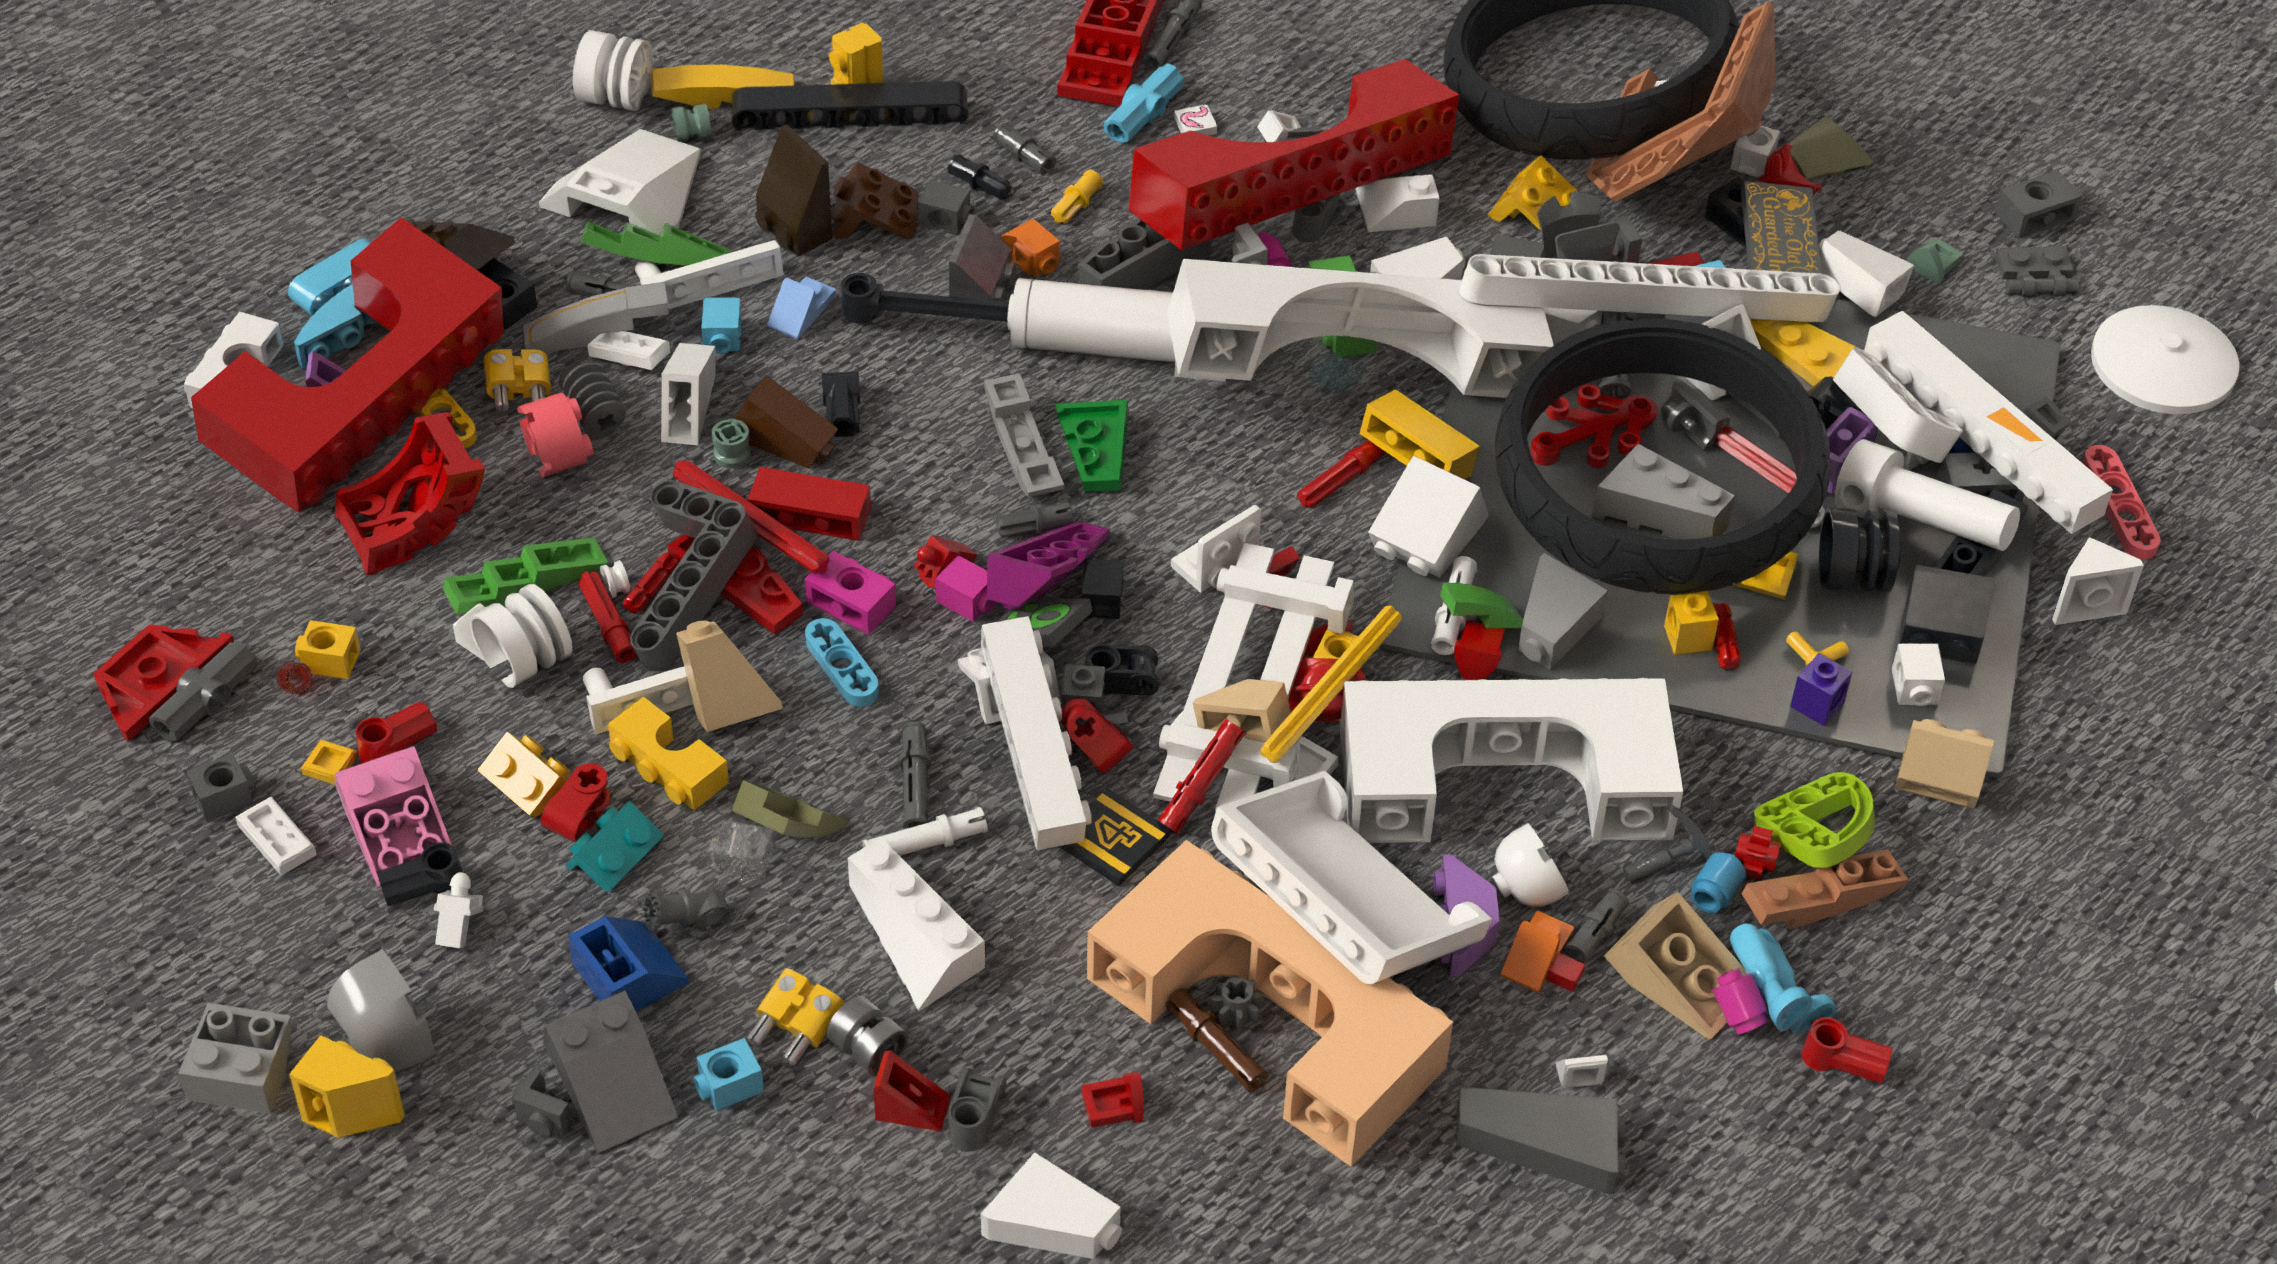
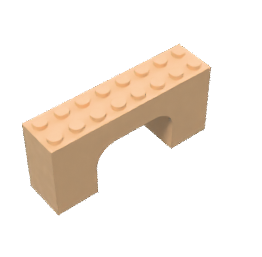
(1209, 921)

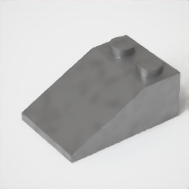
(610, 1071)

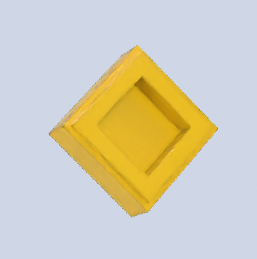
(327, 760)

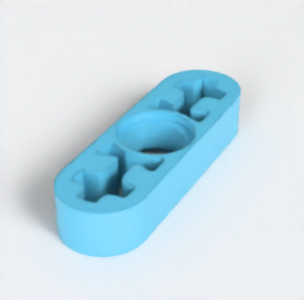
(841, 648)

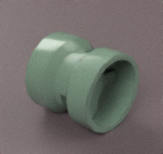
(688, 122)
(731, 443)

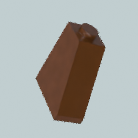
(786, 425)

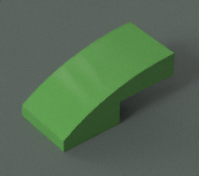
(1491, 607)

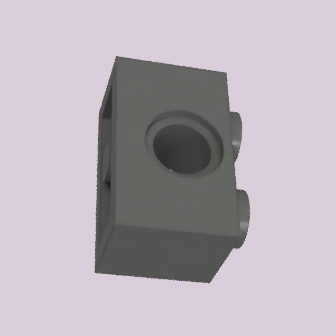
(2038, 204)

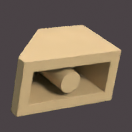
(1250, 704)

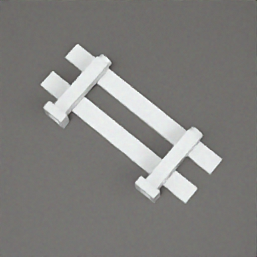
(1244, 588)

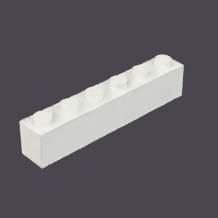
(1034, 734)

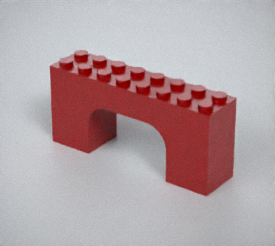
(310, 437)

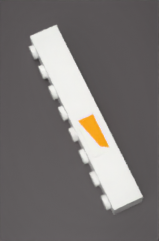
(1990, 423)

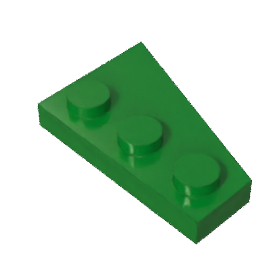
(1096, 441)

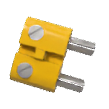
(516, 374)
(798, 1008)

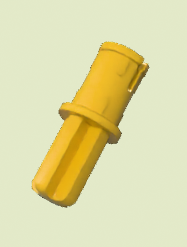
(1077, 196)

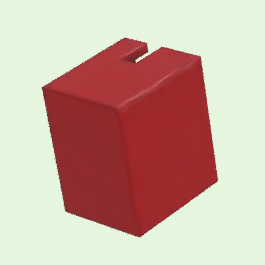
(1565, 972)

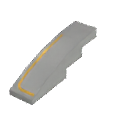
(604, 313)

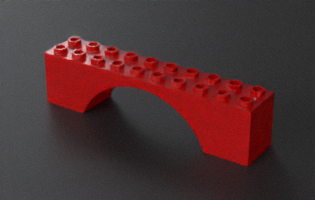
(1208, 185)

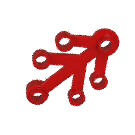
(1634, 411)

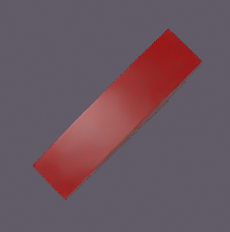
(1107, 49)

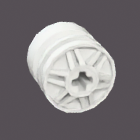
(612, 70)
(523, 632)

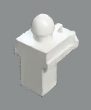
(455, 910)

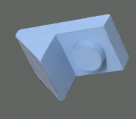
(799, 305)

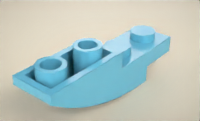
(332, 327)

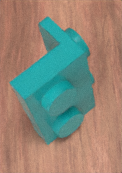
(616, 847)

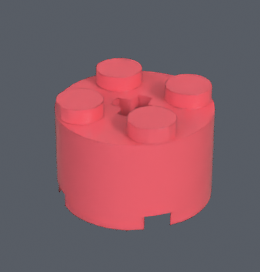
(554, 433)

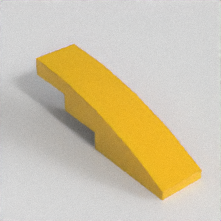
(711, 83)

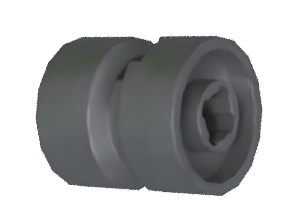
(865, 1034)

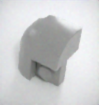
(379, 1015)

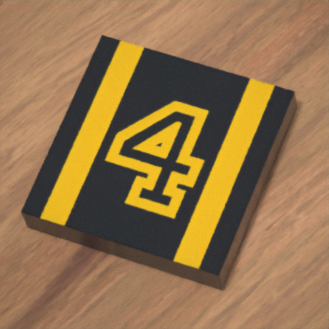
(1118, 838)

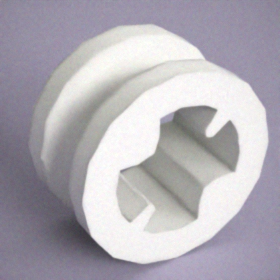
(615, 579)

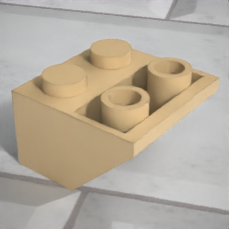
(1944, 763)

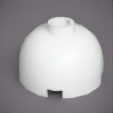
(1527, 870)

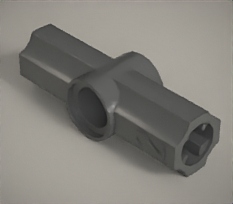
(203, 691)

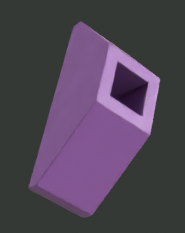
(1462, 885)

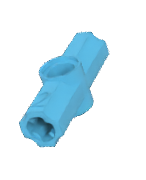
(1143, 103)

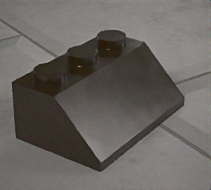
(467, 241)

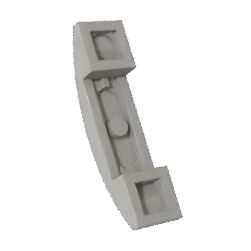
(1020, 436)

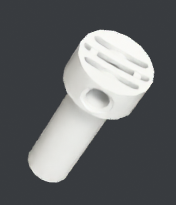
(1877, 481)

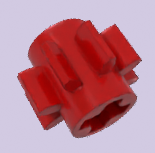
(1757, 852)

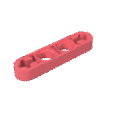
(2124, 502)

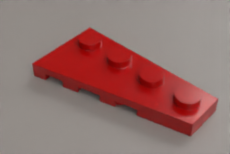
(754, 589)

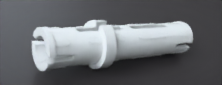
(1447, 624)
(934, 833)

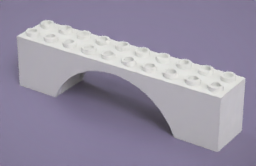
(1237, 314)

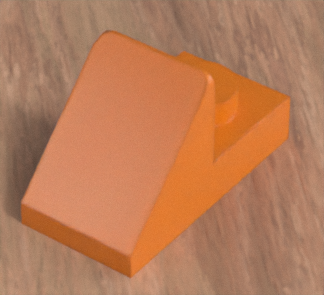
(1535, 950)

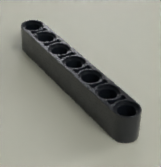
(849, 105)

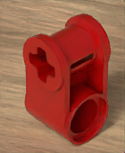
(1098, 737)
(578, 802)

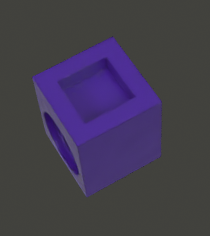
(1821, 689)

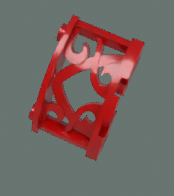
(429, 453)

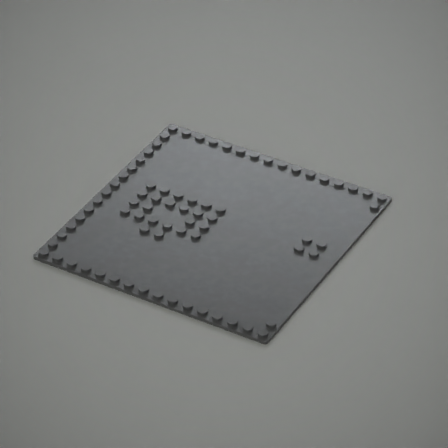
(1759, 693)

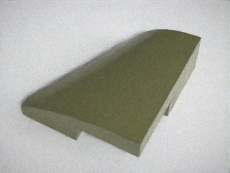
(1827, 151)
(785, 812)

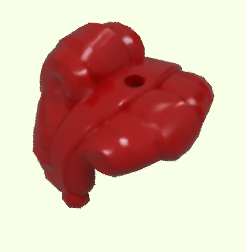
(1782, 170)

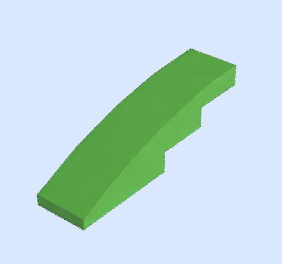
(670, 247)
(540, 564)

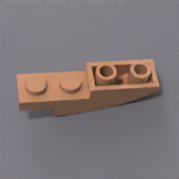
(1826, 891)

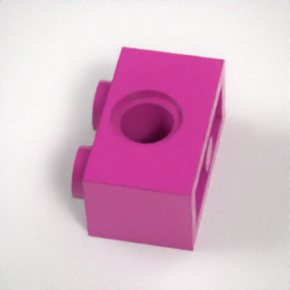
(851, 593)

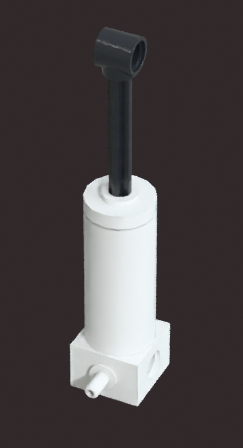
(1042, 315)

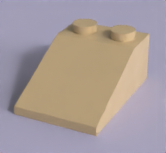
(1676, 963)

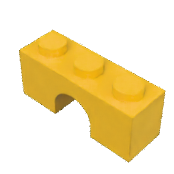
(686, 774)

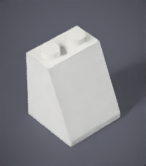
(1428, 518)

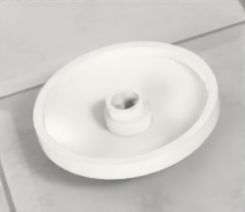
(2165, 359)

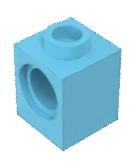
(722, 324)
(730, 1060)

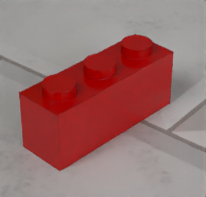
(812, 502)

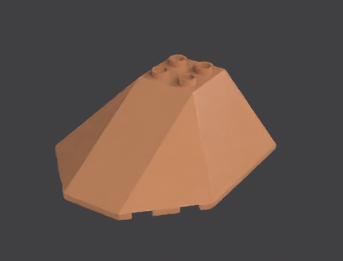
(1730, 113)

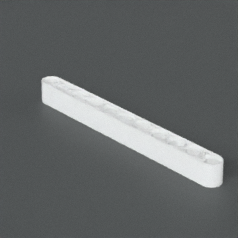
(1647, 288)

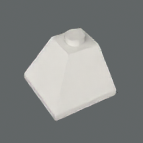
(1399, 203)

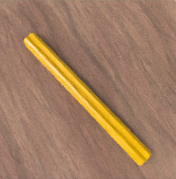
(1330, 684)

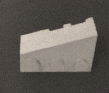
(1663, 496)

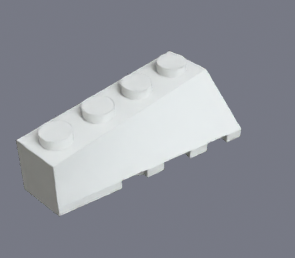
(914, 924)

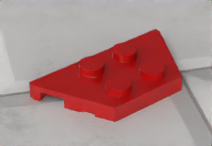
(148, 672)

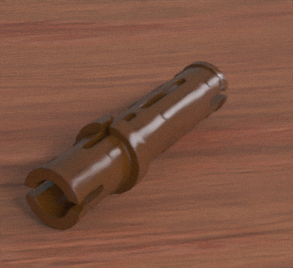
(1206, 1029)

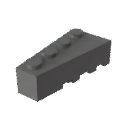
(1136, 258)

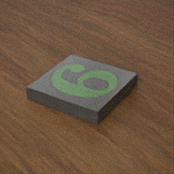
(1053, 617)

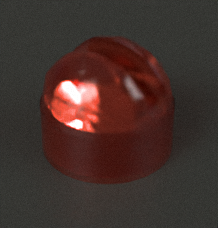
(296, 671)

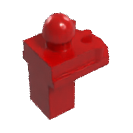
(937, 556)

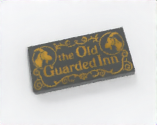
(1780, 228)

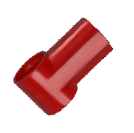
(382, 736)
(1832, 1047)

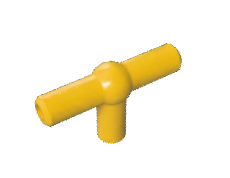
(1807, 652)

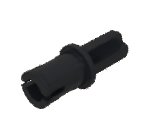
(979, 176)

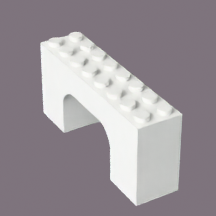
(1599, 730)

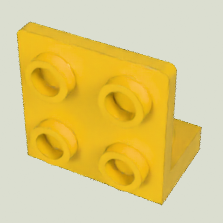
(1531, 190)

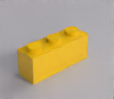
(1410, 430)

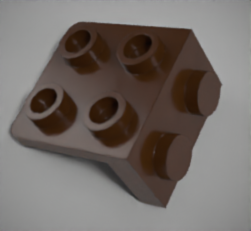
(876, 199)

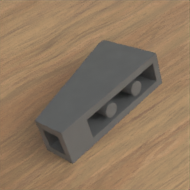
(1546, 1132)

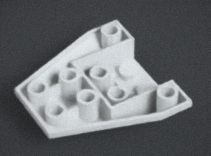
(637, 177)

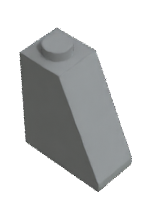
(1558, 611)

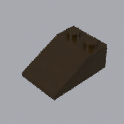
(795, 195)

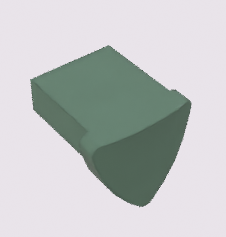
(1935, 259)

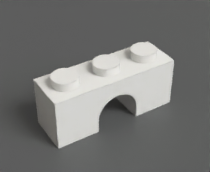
(245, 333)

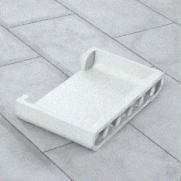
(1337, 883)

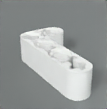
(1895, 408)

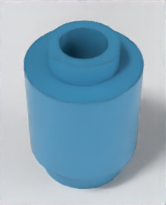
(1717, 882)

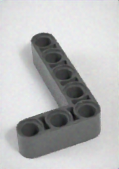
(720, 545)

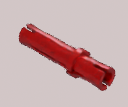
(1198, 781)

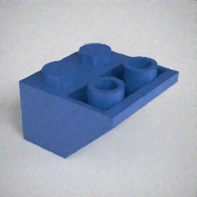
(626, 957)

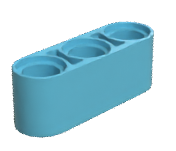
(325, 279)

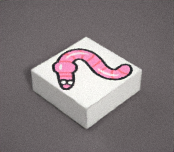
(1196, 119)

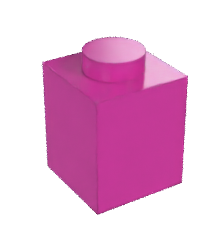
(963, 589)

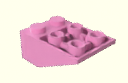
(391, 809)

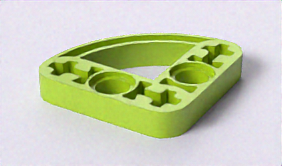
(1795, 818)

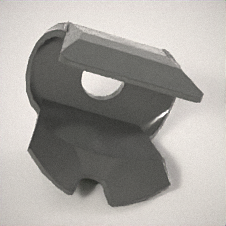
(1575, 231)

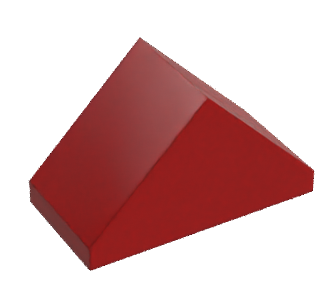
(908, 1096)

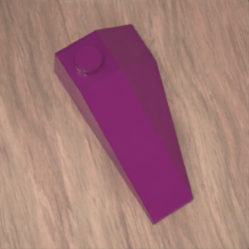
(1038, 564)

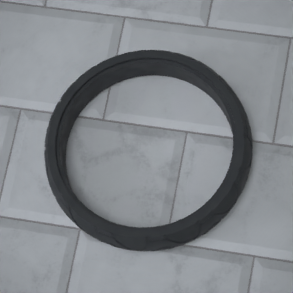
(1588, 128)
(1683, 351)

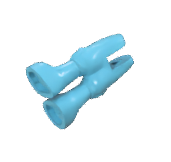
(1787, 1004)

